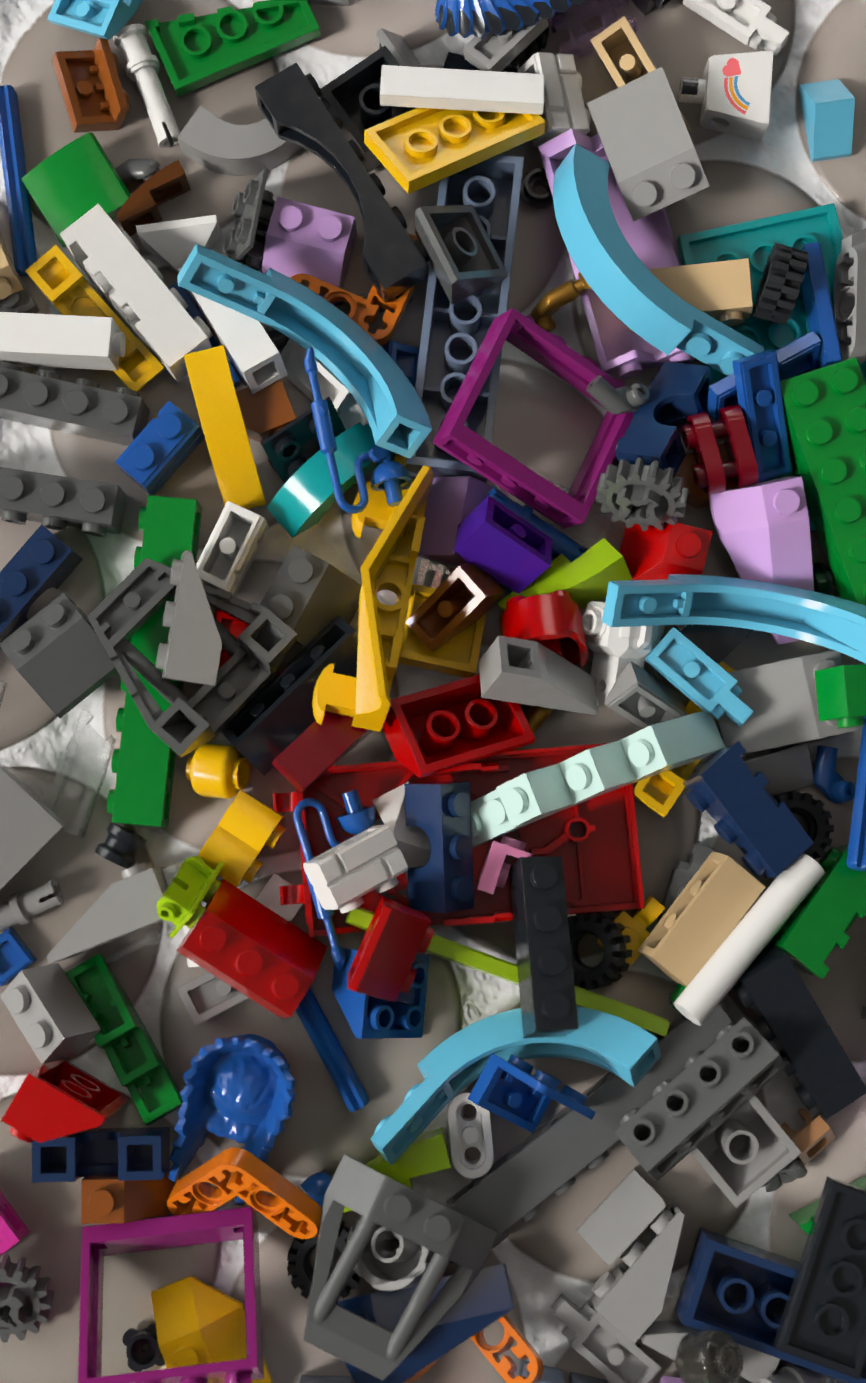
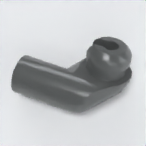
(137, 169)
(618, 400)

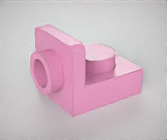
(494, 868)

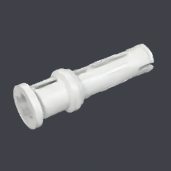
(143, 69)

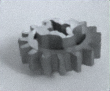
(642, 494)
(17, 1289)

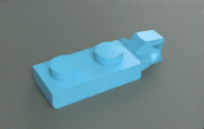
(698, 677)

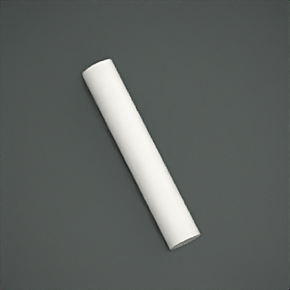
(748, 939)

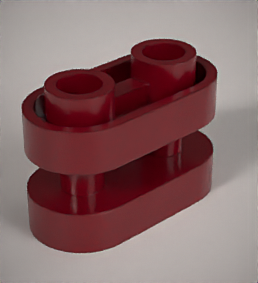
(709, 470)

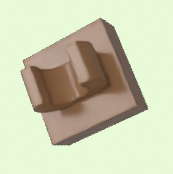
(812, 1138)

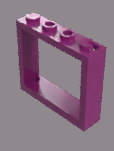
(500, 467)
(163, 1234)

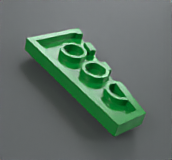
(222, 43)

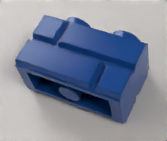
(160, 448)

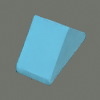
(827, 119)

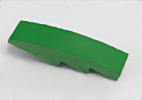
(126, 1040)

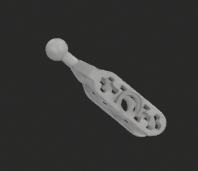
(850, 296)

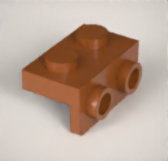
(92, 88)

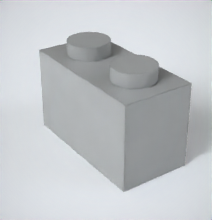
(50, 1013)

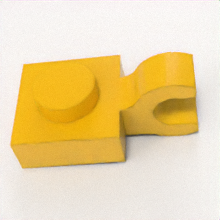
(636, 925)

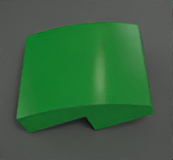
(75, 182)

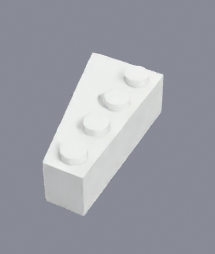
(136, 290)

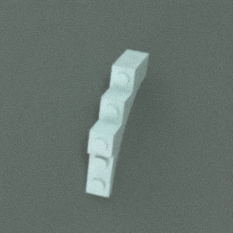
(593, 774)

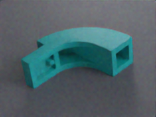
(310, 489)

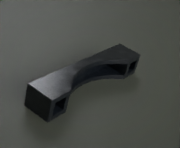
(300, 117)

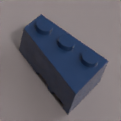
(747, 812)

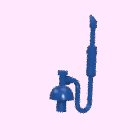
(386, 477)
(353, 822)

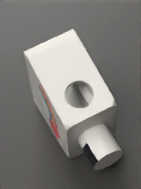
(733, 93)

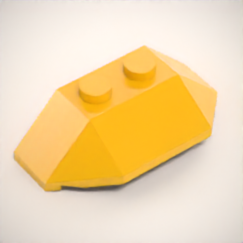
(200, 1325)

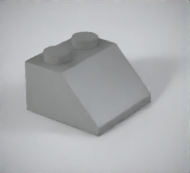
(745, 1151)

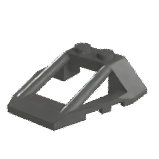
(251, 666)
(412, 1216)

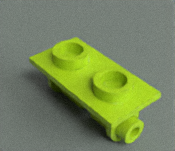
(188, 888)

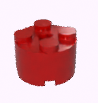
(549, 620)

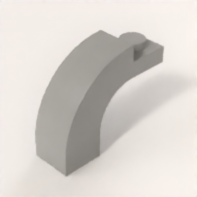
(233, 147)

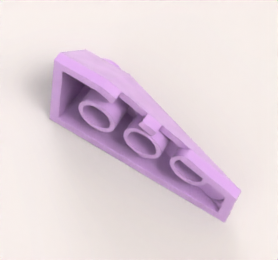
(767, 533)

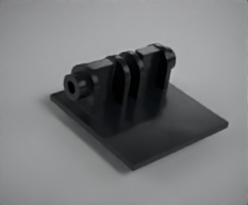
(297, 442)

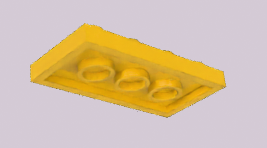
(440, 142)

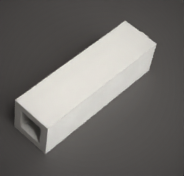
(61, 341)
(244, 343)

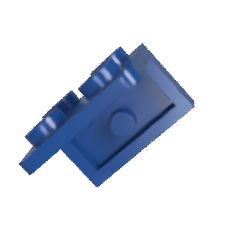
(521, 1097)

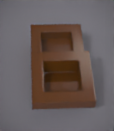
(158, 189)

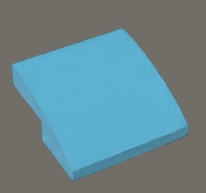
(93, 17)

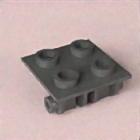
(253, 214)

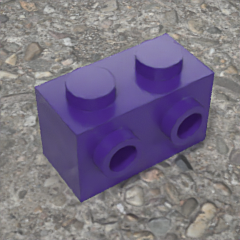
(503, 545)

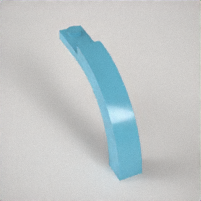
(621, 277)
(346, 349)
(739, 604)
(460, 1059)

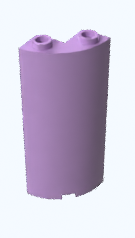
(652, 243)

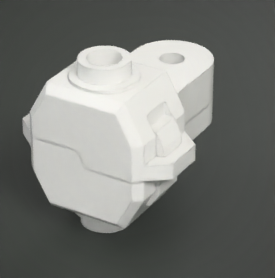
(615, 647)

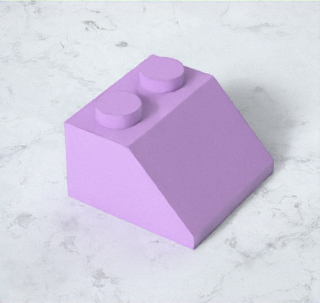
(309, 242)

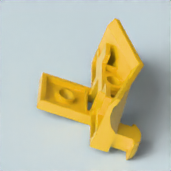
(380, 626)

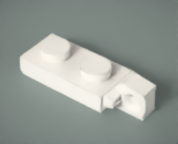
(744, 20)

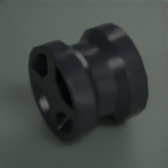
(120, 845)

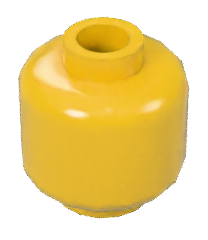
(217, 771)

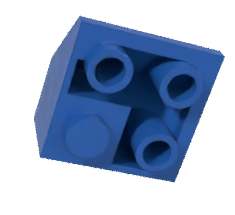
(378, 1017)

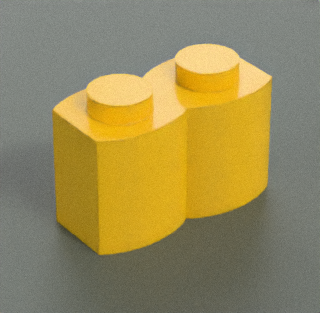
(241, 839)

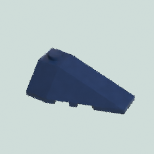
(480, 1305)

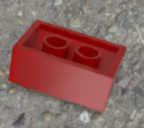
(452, 727)
(254, 950)
(60, 1102)

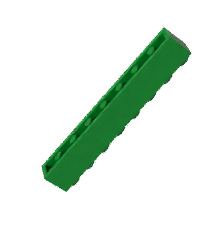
(144, 761)

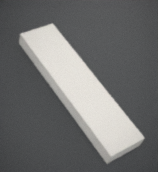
(462, 89)

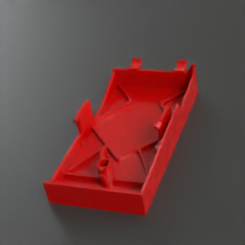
(592, 837)

